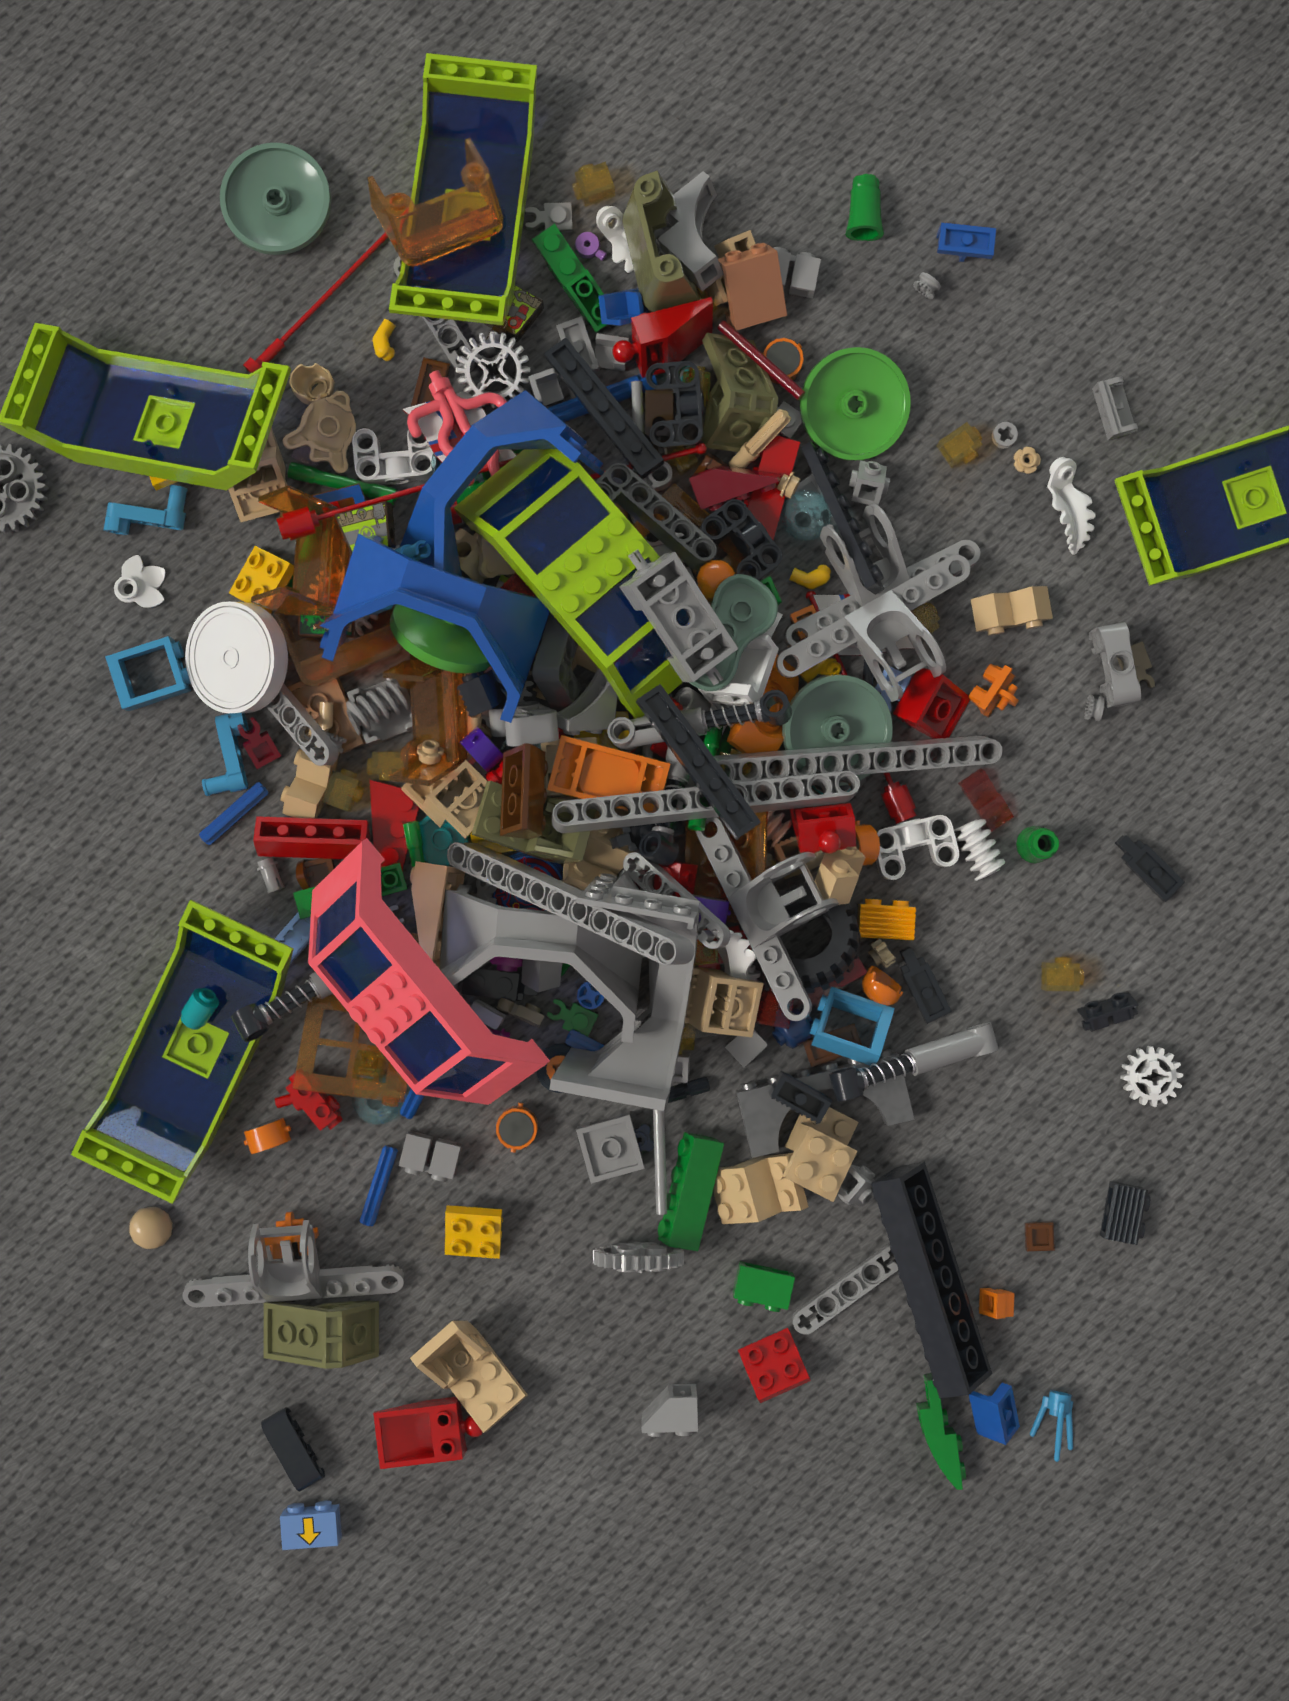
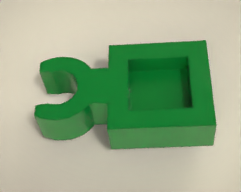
(576, 1018)

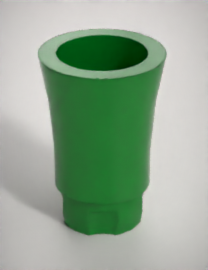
(865, 209)
(1028, 844)

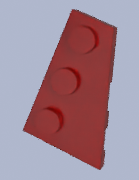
(389, 811)

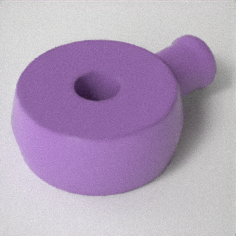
(592, 250)

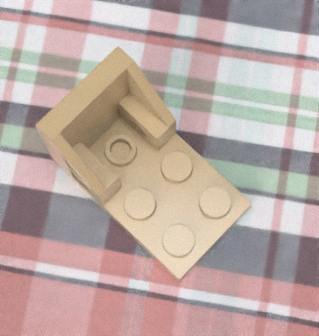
(472, 1370)

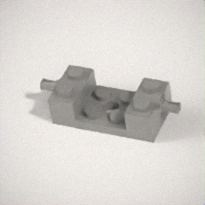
(663, 590)

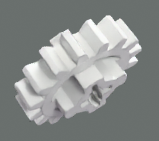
(1150, 1065)

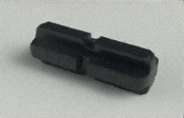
(692, 1088)

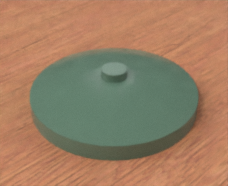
(275, 198)
(837, 713)

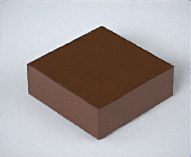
(1039, 1236)

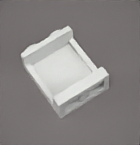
(751, 674)

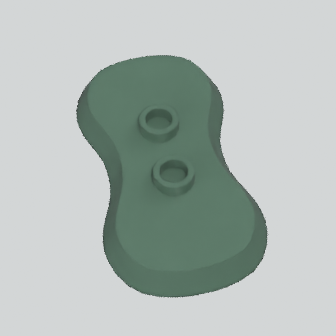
(746, 612)

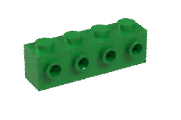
(690, 1191)

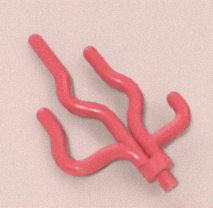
(451, 404)

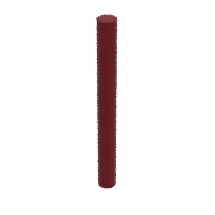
(761, 360)

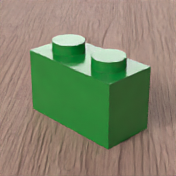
(763, 1286)

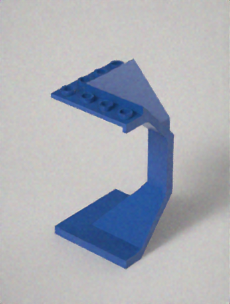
(514, 425)
(500, 620)

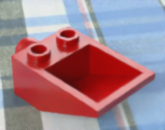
(666, 335)
(824, 827)
(416, 1435)

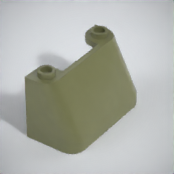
(657, 276)

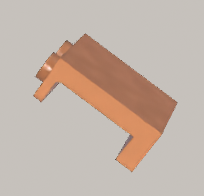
(753, 286)

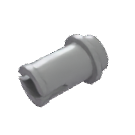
(270, 874)

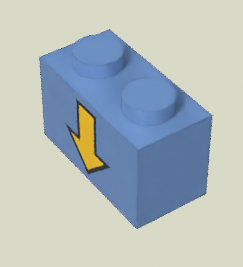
(310, 1526)

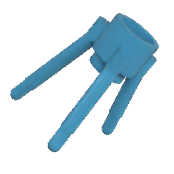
(1061, 1407)

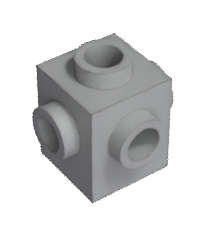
(869, 482)
(857, 1186)

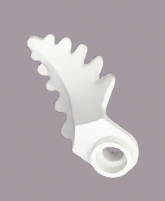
(616, 235)
(1071, 503)
(738, 958)

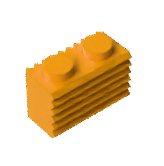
(886, 921)

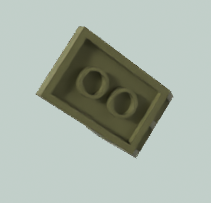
(740, 398)
(550, 847)
(322, 1334)

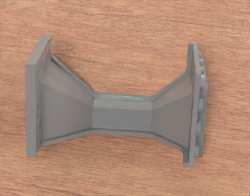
(482, 930)
(644, 1069)

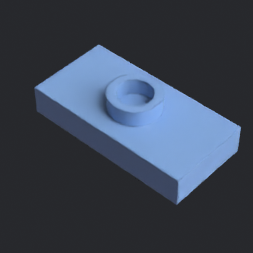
(296, 935)

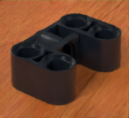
(688, 403)
(747, 536)

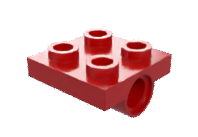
(774, 1365)

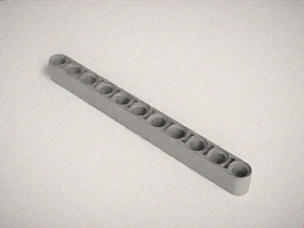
(867, 760)
(695, 810)
(561, 899)

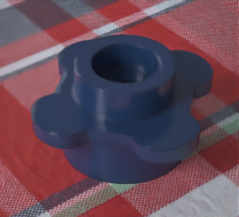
(643, 1132)

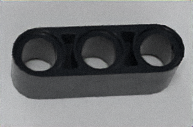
(291, 1449)

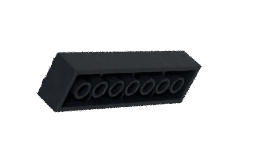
(932, 1280)

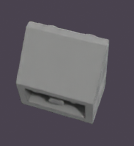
(672, 1411)

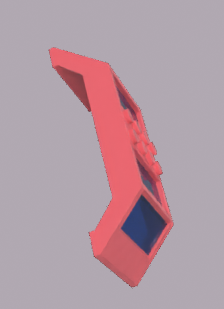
(403, 995)

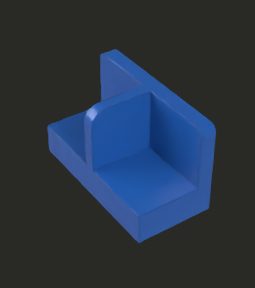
(966, 241)
(620, 306)
(995, 1414)

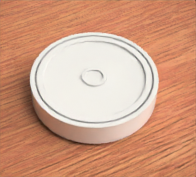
(236, 657)

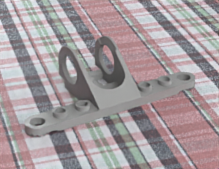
(891, 566)
(880, 626)
(764, 912)
(290, 1278)

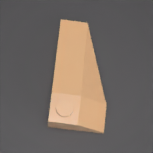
(428, 896)

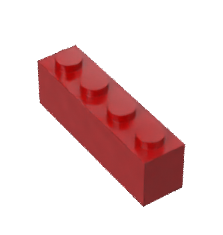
(775, 458)
(308, 837)

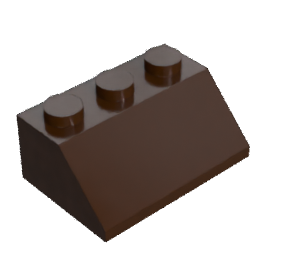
(523, 792)

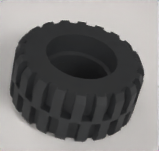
(839, 953)

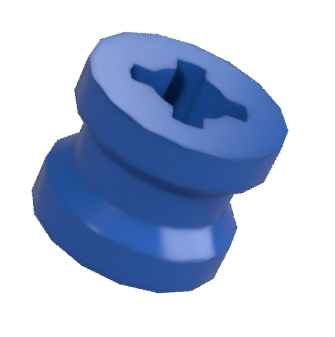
(586, 996)

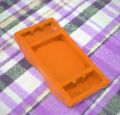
(759, 735)
(600, 771)

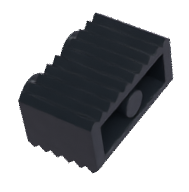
(480, 692)
(800, 1097)
(1124, 1213)

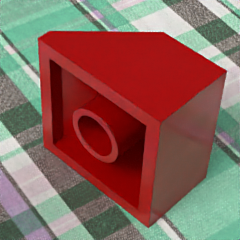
(931, 704)

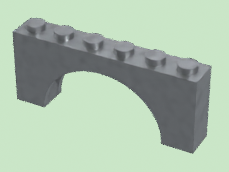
(764, 1115)

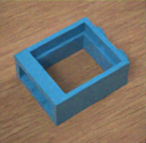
(122, 681)
(861, 1007)

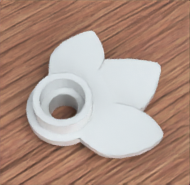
(144, 582)

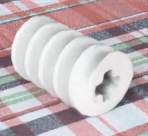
(979, 848)

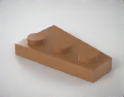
(332, 692)

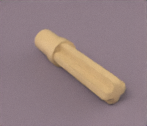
(751, 450)

